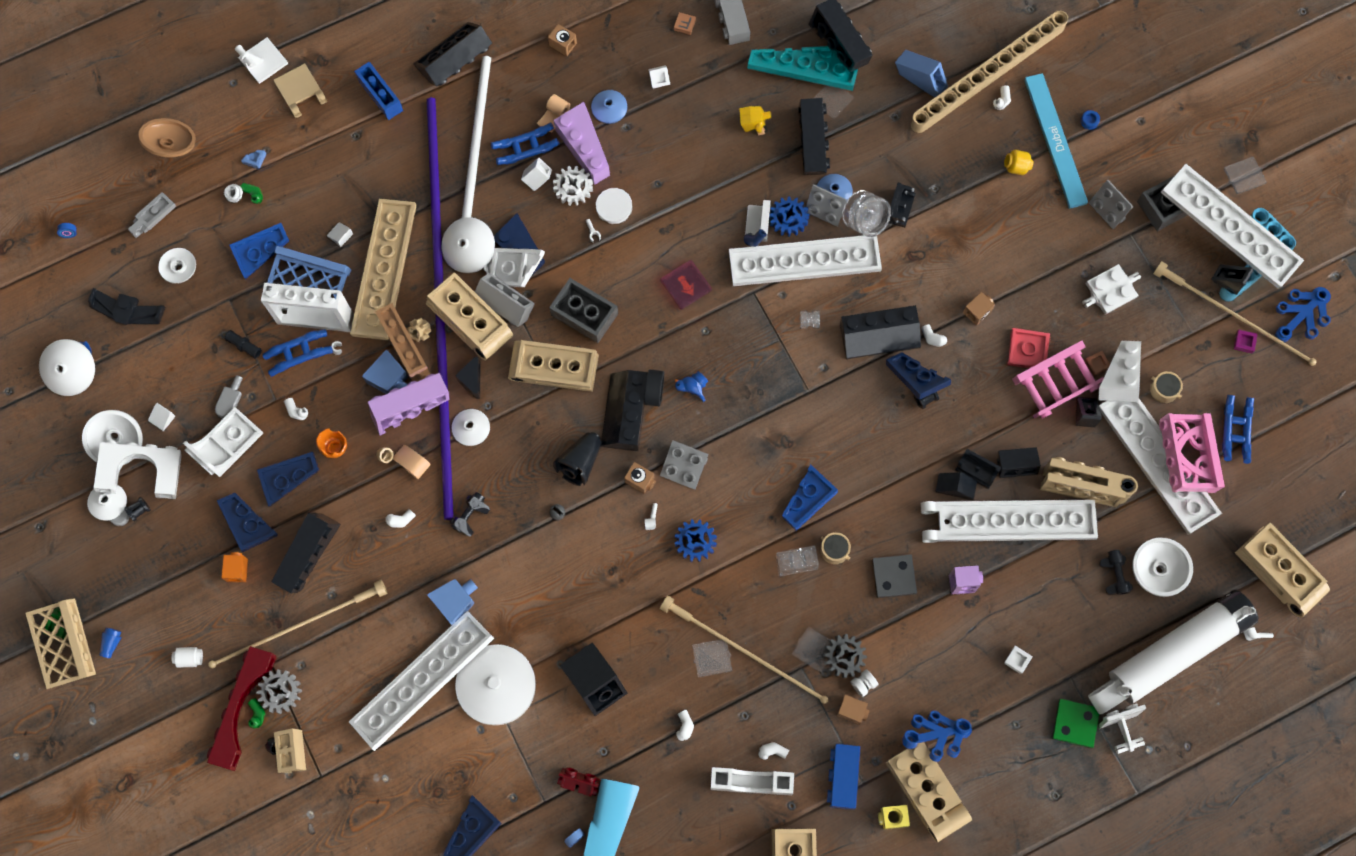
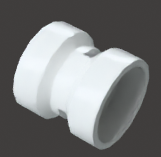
(864, 683)

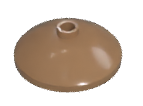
(167, 138)

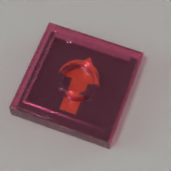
(686, 284)

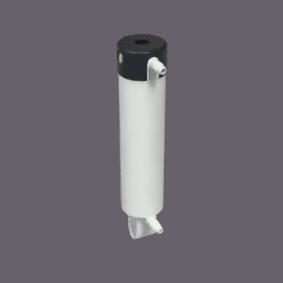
(1176, 651)

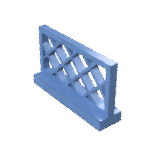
(308, 261)

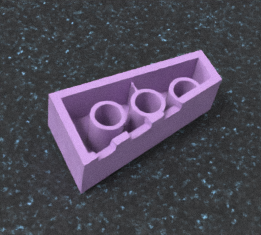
(581, 139)
(407, 402)

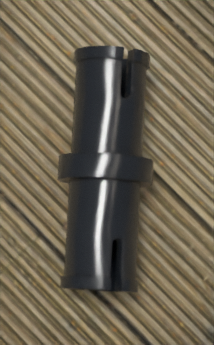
(243, 344)

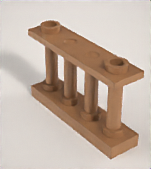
(402, 342)

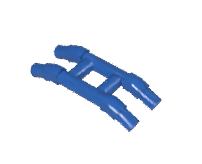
(531, 136)
(307, 354)
(1246, 421)

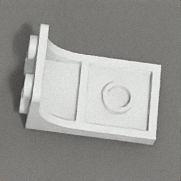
(224, 443)

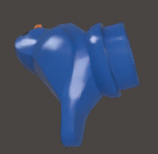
(692, 384)

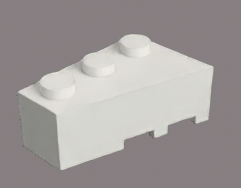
(1123, 374)

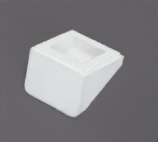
(340, 234)
(161, 417)

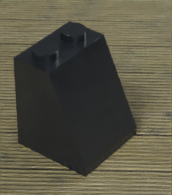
(593, 679)

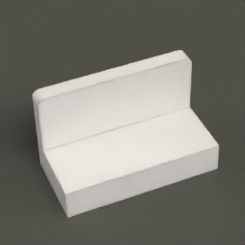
(758, 218)

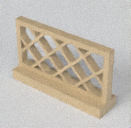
(77, 643)

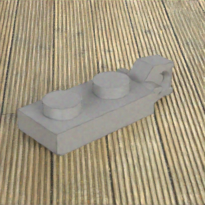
(151, 214)

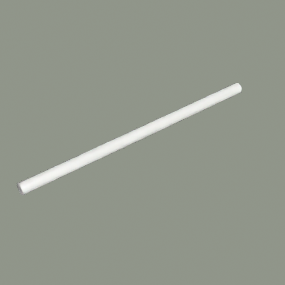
(476, 137)

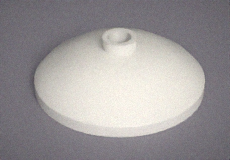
(477, 249)
(76, 364)
(104, 423)
(1171, 558)

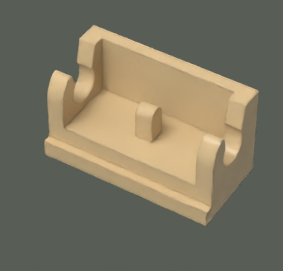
(289, 751)

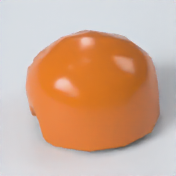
(331, 443)

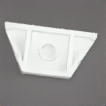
(514, 265)

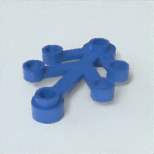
(1304, 311)
(960, 728)

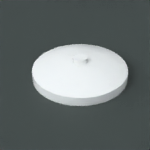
(496, 685)

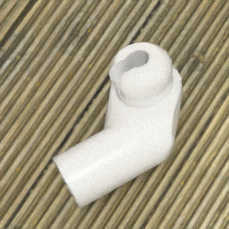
(295, 412)
(400, 521)
(687, 726)

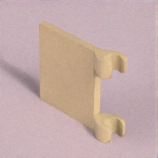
(298, 86)

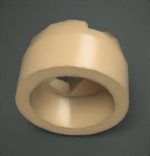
(384, 457)

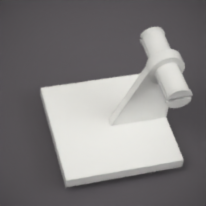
(262, 59)
(1116, 717)

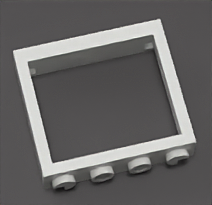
(307, 307)

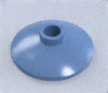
(611, 113)
(835, 180)

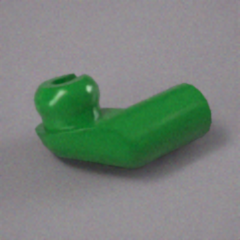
(254, 191)
(258, 714)

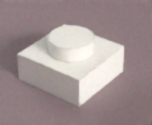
(659, 76)
(1018, 659)

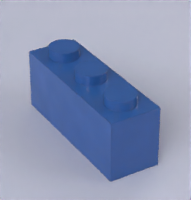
(378, 90)
(844, 776)

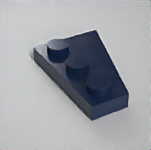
(515, 236)
(916, 377)
(285, 476)
(244, 523)
(473, 830)

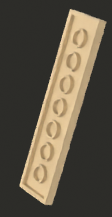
(383, 266)

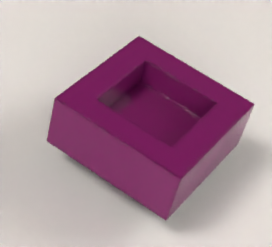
(1245, 341)

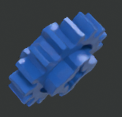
(783, 210)
(702, 545)

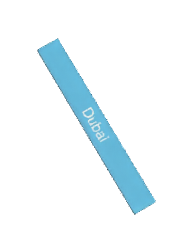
(1056, 141)

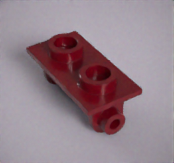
(570, 777)

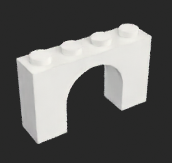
(114, 456)

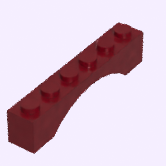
(226, 748)

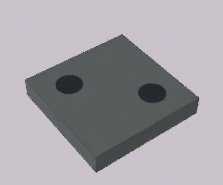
(894, 576)

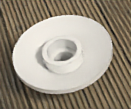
(173, 259)
(474, 435)
(109, 509)

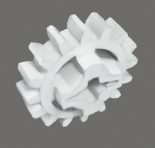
(569, 192)

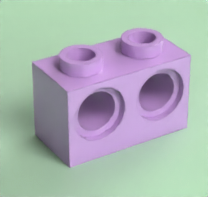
(965, 579)

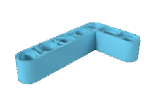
(1279, 231)

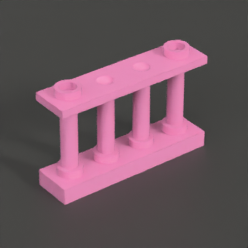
(1042, 370)

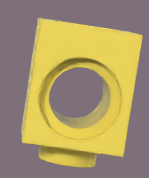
(901, 811)

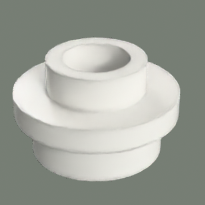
(229, 193)

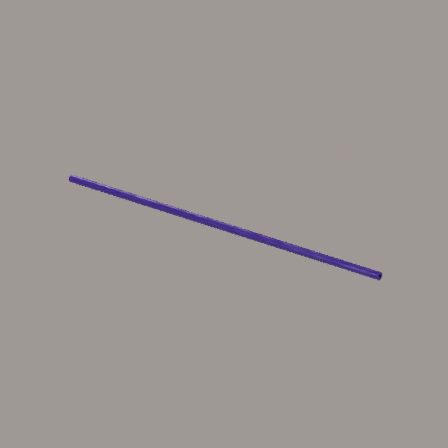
(440, 324)

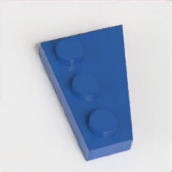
(258, 248)
(810, 497)

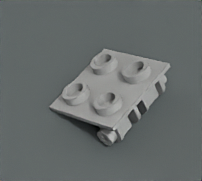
(1110, 204)
(825, 205)
(684, 464)

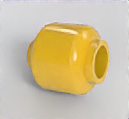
(1018, 162)

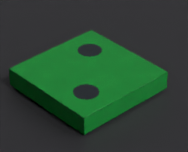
(1076, 723)

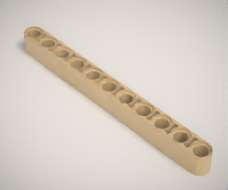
(985, 78)

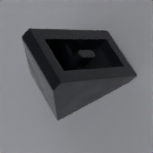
(1232, 277)
(470, 377)
(1087, 412)
(956, 485)

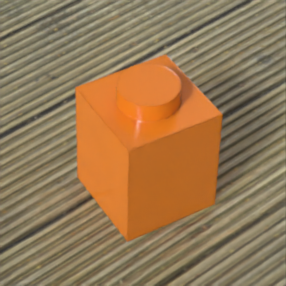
(234, 567)

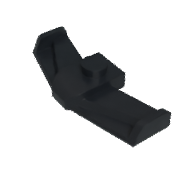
(125, 309)

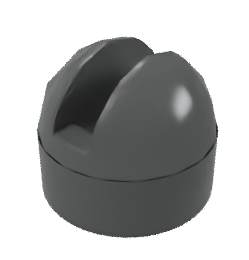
(554, 515)

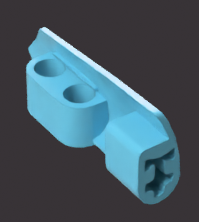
(610, 817)

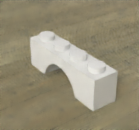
(752, 782)

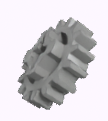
(281, 684)

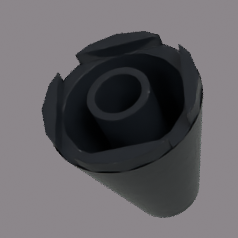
(579, 459)

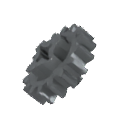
(848, 662)

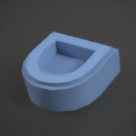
(574, 837)

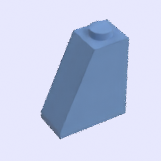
(922, 72)

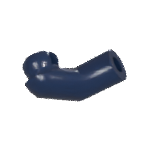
(754, 240)

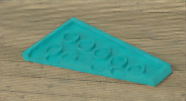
(808, 64)

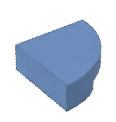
(254, 159)

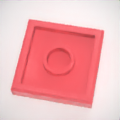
(1027, 348)

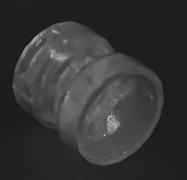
(809, 319)

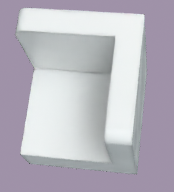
(536, 174)

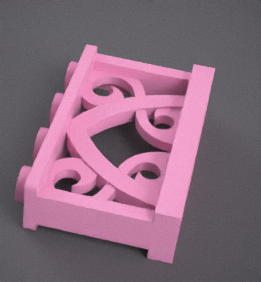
(1177, 463)

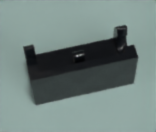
(901, 204)
(1018, 462)
(978, 468)

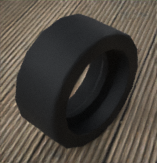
(654, 387)

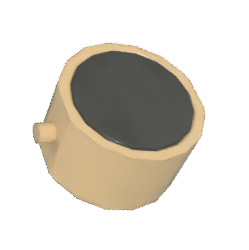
(1166, 387)
(835, 548)

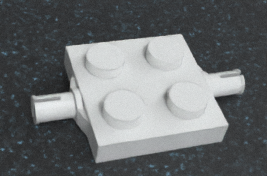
(1111, 289)

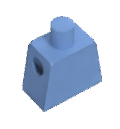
(386, 374)
(453, 599)

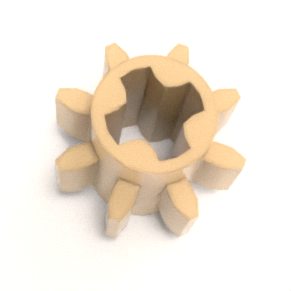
(419, 329)

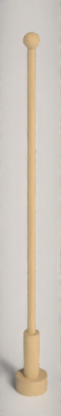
(1161, 270)
(379, 589)
(668, 604)

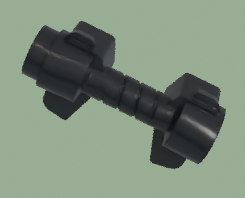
(474, 502)
(1116, 561)

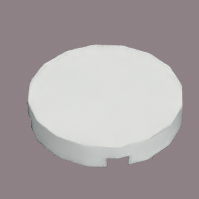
(614, 205)

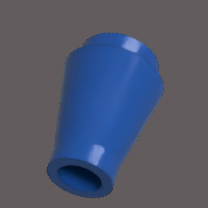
(109, 642)

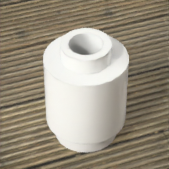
(187, 657)

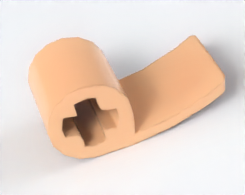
(556, 107)
(411, 461)

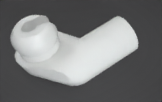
(1004, 100)
(932, 338)
(772, 748)

